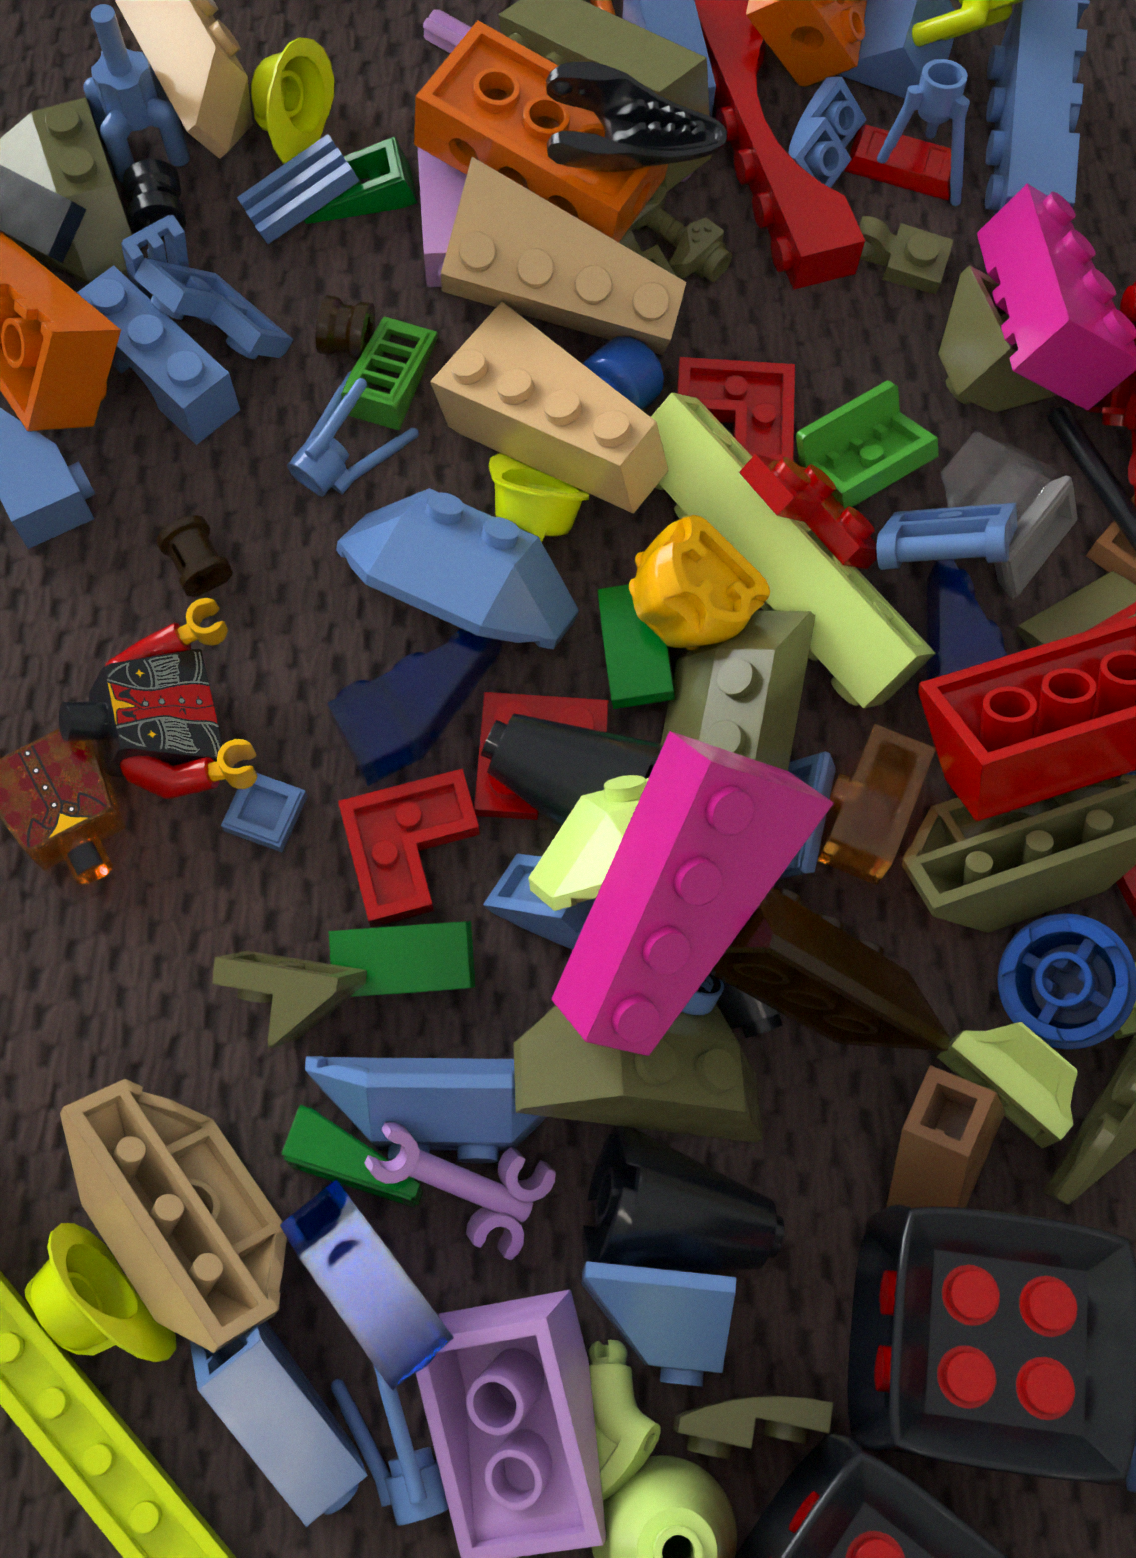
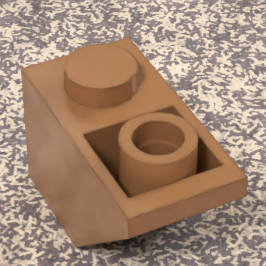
(944, 1142)

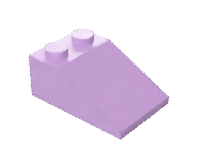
(516, 1429)

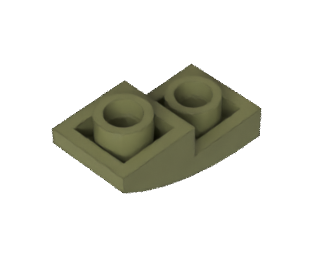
(732, 1422)

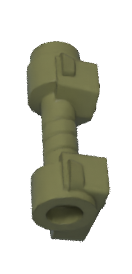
(697, 245)

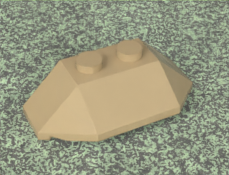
(195, 67)
(177, 1212)

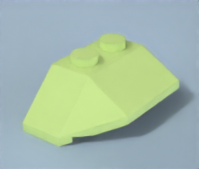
(586, 844)

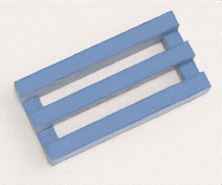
(298, 189)
(174, 242)

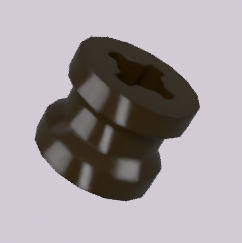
(344, 327)

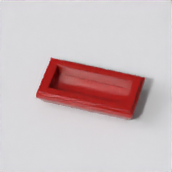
(911, 164)

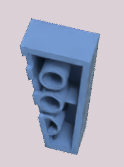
(1036, 101)

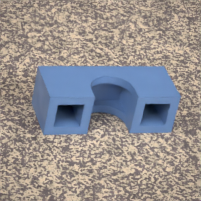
(174, 367)

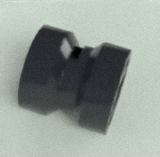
(153, 191)

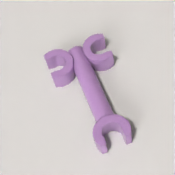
(501, 1203)

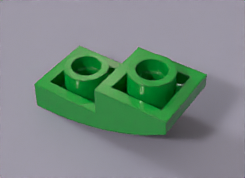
(633, 653)
(407, 957)

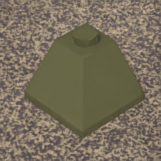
(978, 354)

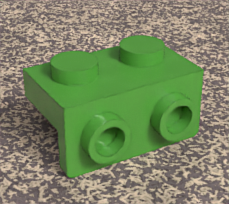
(866, 444)

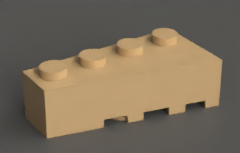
(554, 265)
(549, 411)

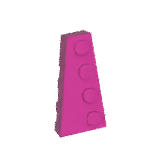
(1056, 300)
(681, 888)

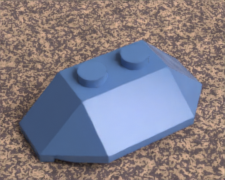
(462, 568)
(438, 1100)

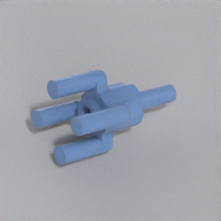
(128, 97)

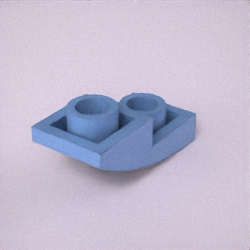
(826, 130)

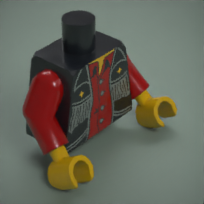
(159, 716)

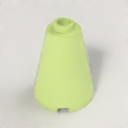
(664, 1501)

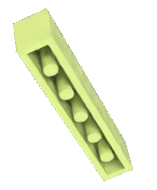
(854, 626)

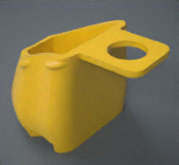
(695, 586)

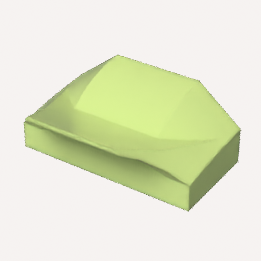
(1025, 1073)

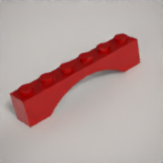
(808, 221)

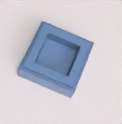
(265, 812)

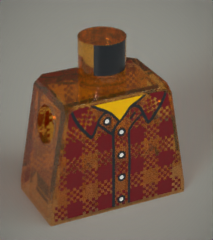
(60, 804)

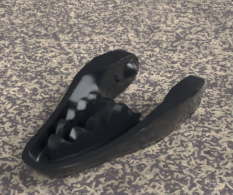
(637, 122)

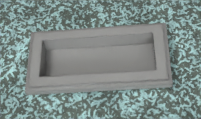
(1038, 535)

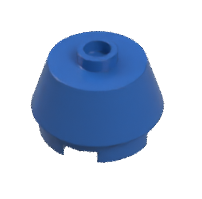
(1068, 980)

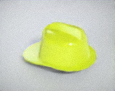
(293, 96)
(533, 498)
(90, 1301)

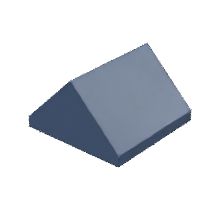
(888, 52)

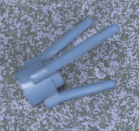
(937, 100)
(322, 458)
(415, 1479)

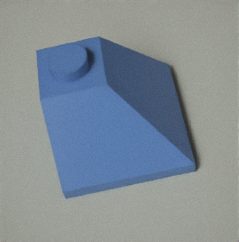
(666, 1316)

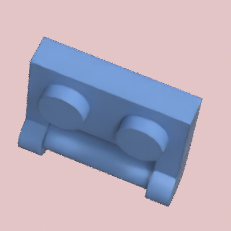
(947, 534)

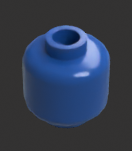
(629, 369)

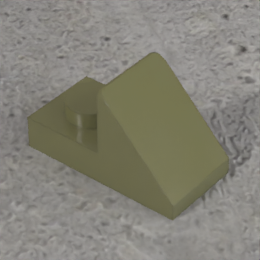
(298, 988)

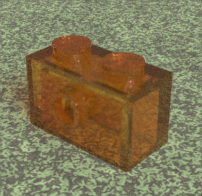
(875, 804)

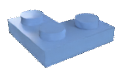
(208, 297)

